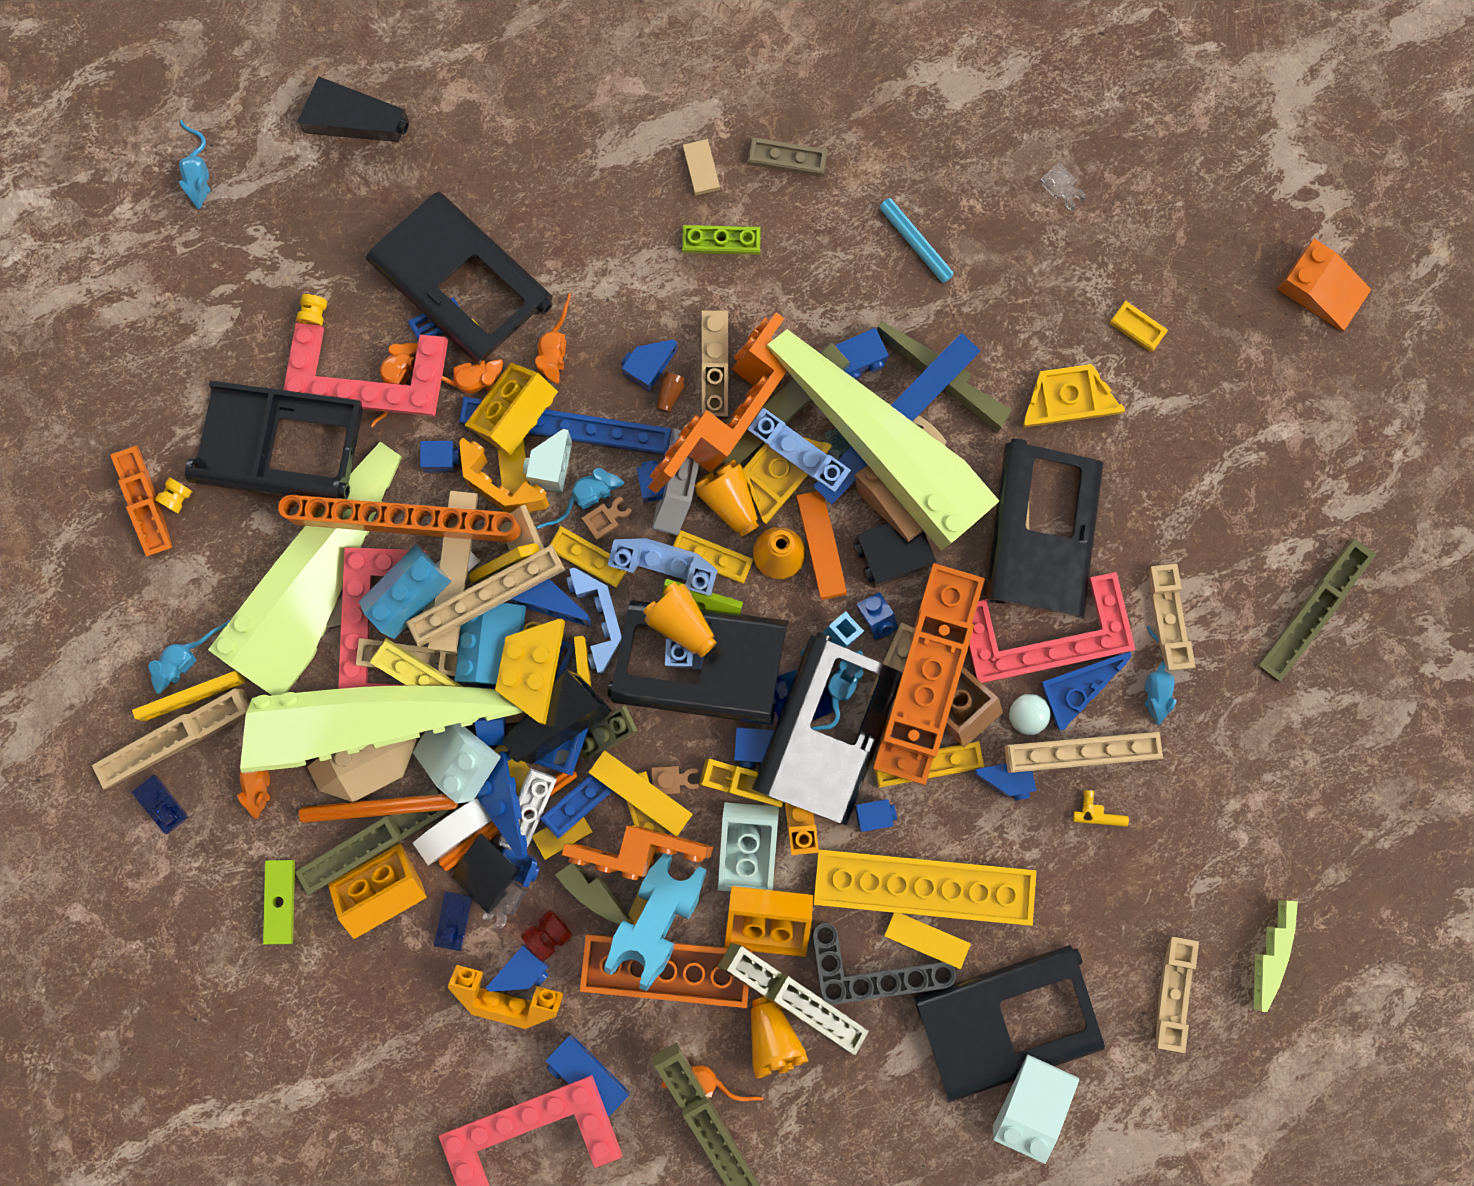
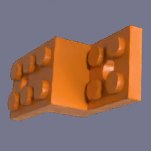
(636, 852)

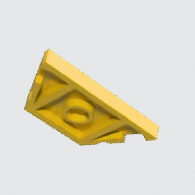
(1070, 396)
(774, 478)
(530, 668)

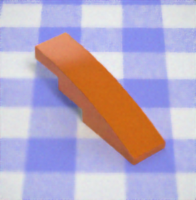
(140, 497)
(821, 545)

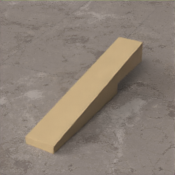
(172, 738)

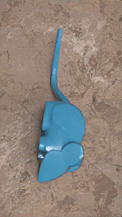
(194, 172)
(588, 491)
(174, 661)
(842, 687)
(1159, 691)

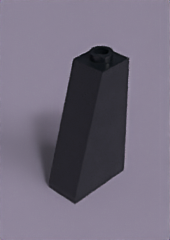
(351, 114)
(571, 710)

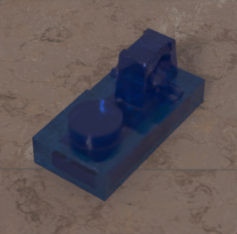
(160, 804)
(453, 921)

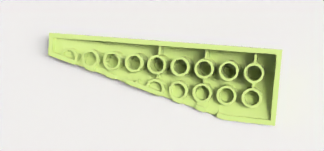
(913, 465)
(289, 609)
(314, 724)

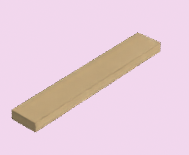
(455, 565)
(485, 595)
(1083, 752)

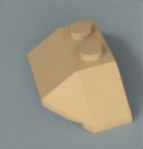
(362, 772)

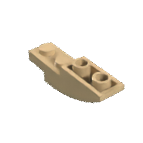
(715, 362)

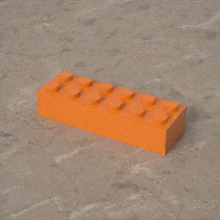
(687, 977)

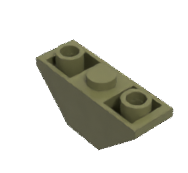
(608, 733)

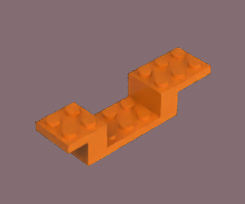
(707, 437)
(930, 674)

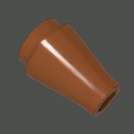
(669, 390)

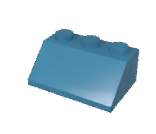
(404, 592)
(483, 643)

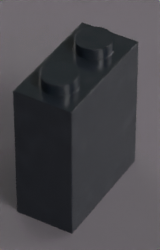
(890, 555)

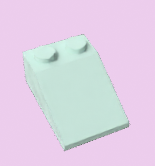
(456, 761)
(748, 846)
(1035, 1109)

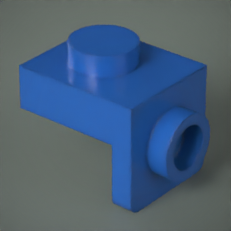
(878, 616)
(528, 867)

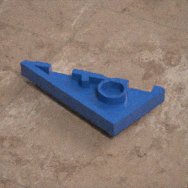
(1073, 691)
(503, 806)

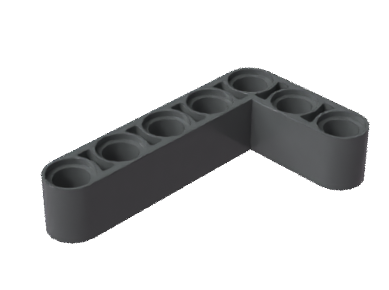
(872, 978)

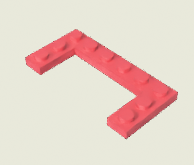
(416, 399)
(359, 568)
(1111, 640)
(574, 1098)

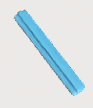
(916, 240)

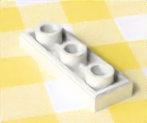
(532, 796)

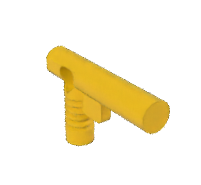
(1097, 813)

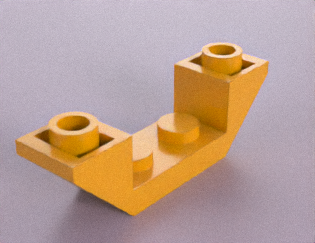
(472, 463)
(801, 830)
(501, 1007)

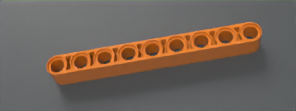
(388, 512)

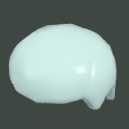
(1029, 714)

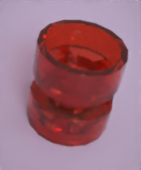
(553, 928)

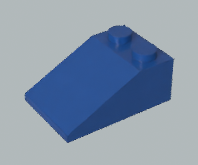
(552, 601)

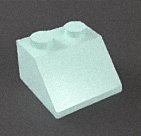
(549, 462)

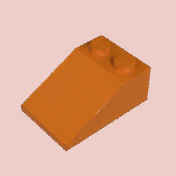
(1325, 285)

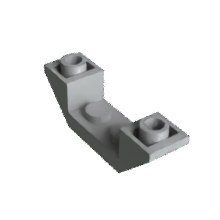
(677, 495)

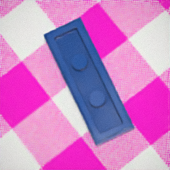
(575, 806)

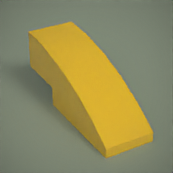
(734, 781)

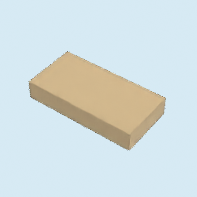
(701, 167)

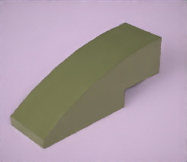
(593, 894)

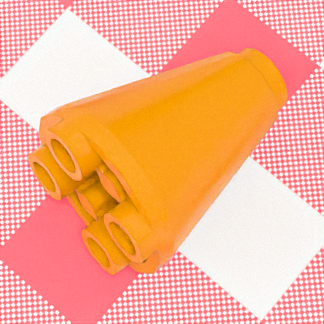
(729, 497)
(779, 562)
(680, 620)
(773, 1040)

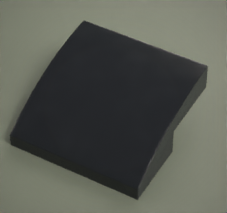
(485, 873)

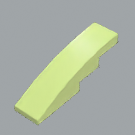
(1272, 965)

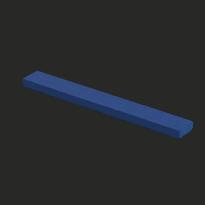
(913, 401)
(591, 429)

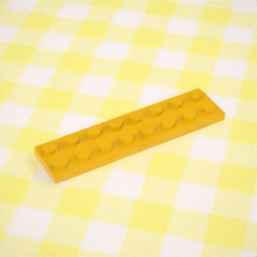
(925, 887)

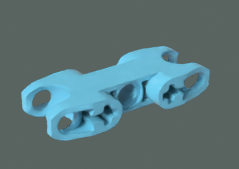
(646, 939)

